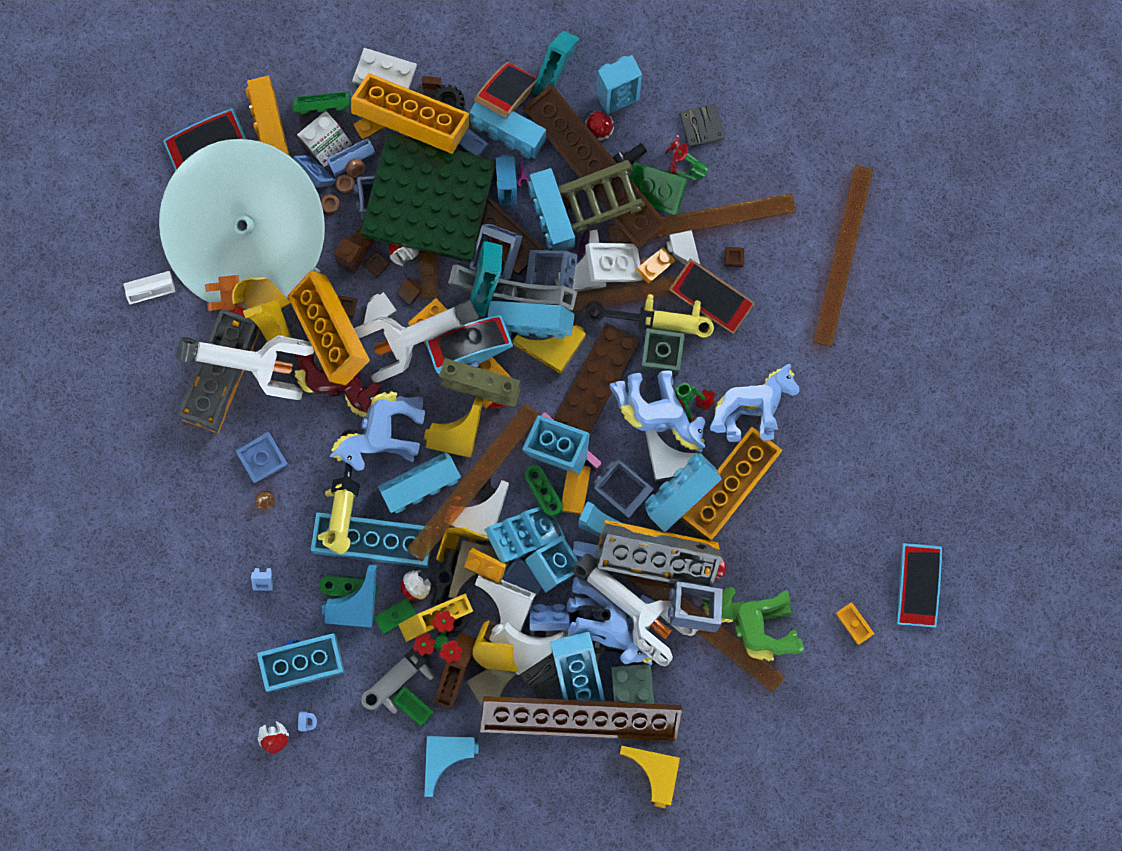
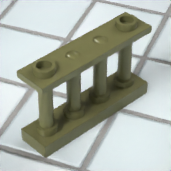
(587, 184)
(480, 383)

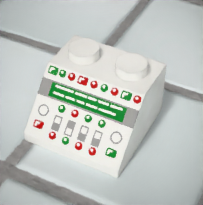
(324, 138)

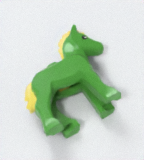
(750, 624)

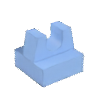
(262, 580)

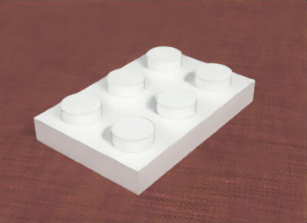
(385, 67)
(613, 262)

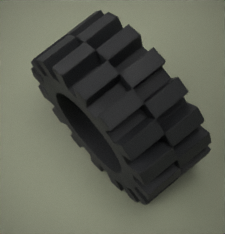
(450, 92)

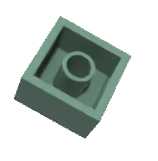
(662, 351)
(632, 684)

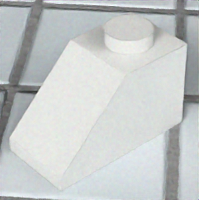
(682, 247)
(379, 306)

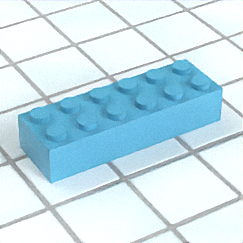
(373, 541)

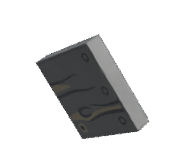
(702, 125)
(543, 678)

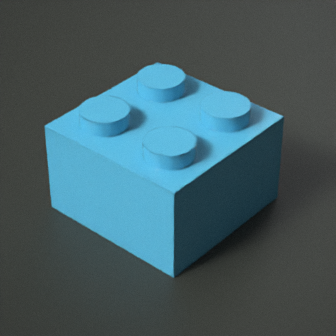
(552, 564)

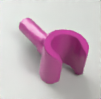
(522, 175)

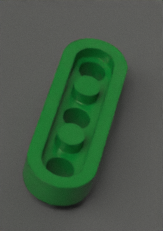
(538, 485)
(339, 584)

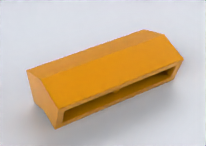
(575, 491)

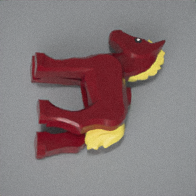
(316, 381)

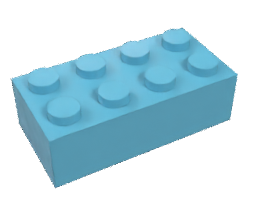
(618, 84)
(514, 131)
(551, 211)
(534, 318)
(419, 482)
(682, 491)
(300, 663)
(577, 668)

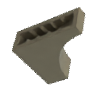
(463, 574)
(490, 683)

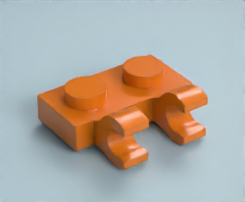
(225, 285)

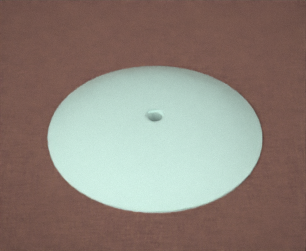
(234, 184)

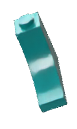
(555, 60)
(486, 276)

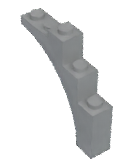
(516, 292)

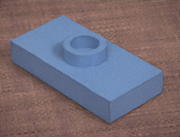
(473, 143)

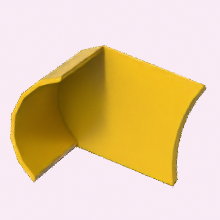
(256, 292)
(451, 539)
(493, 655)

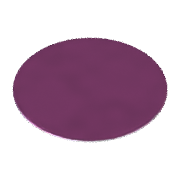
(584, 241)

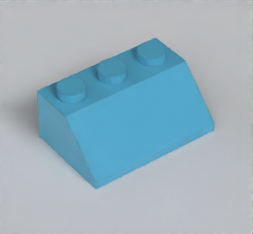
(557, 444)

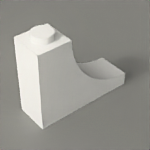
(582, 275)
(664, 458)
(485, 514)
(510, 599)
(527, 649)

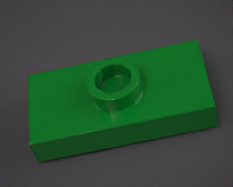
(394, 615)
(412, 706)

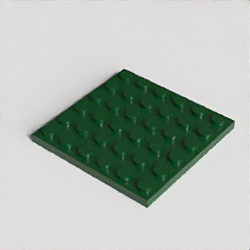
(428, 198)

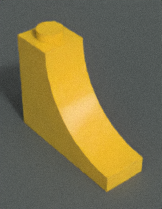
(269, 319)
(553, 352)
(456, 436)
(422, 622)
(660, 771)

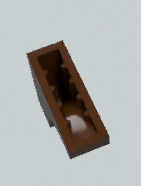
(353, 251)
(455, 673)

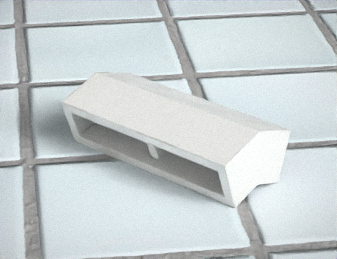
(149, 287)

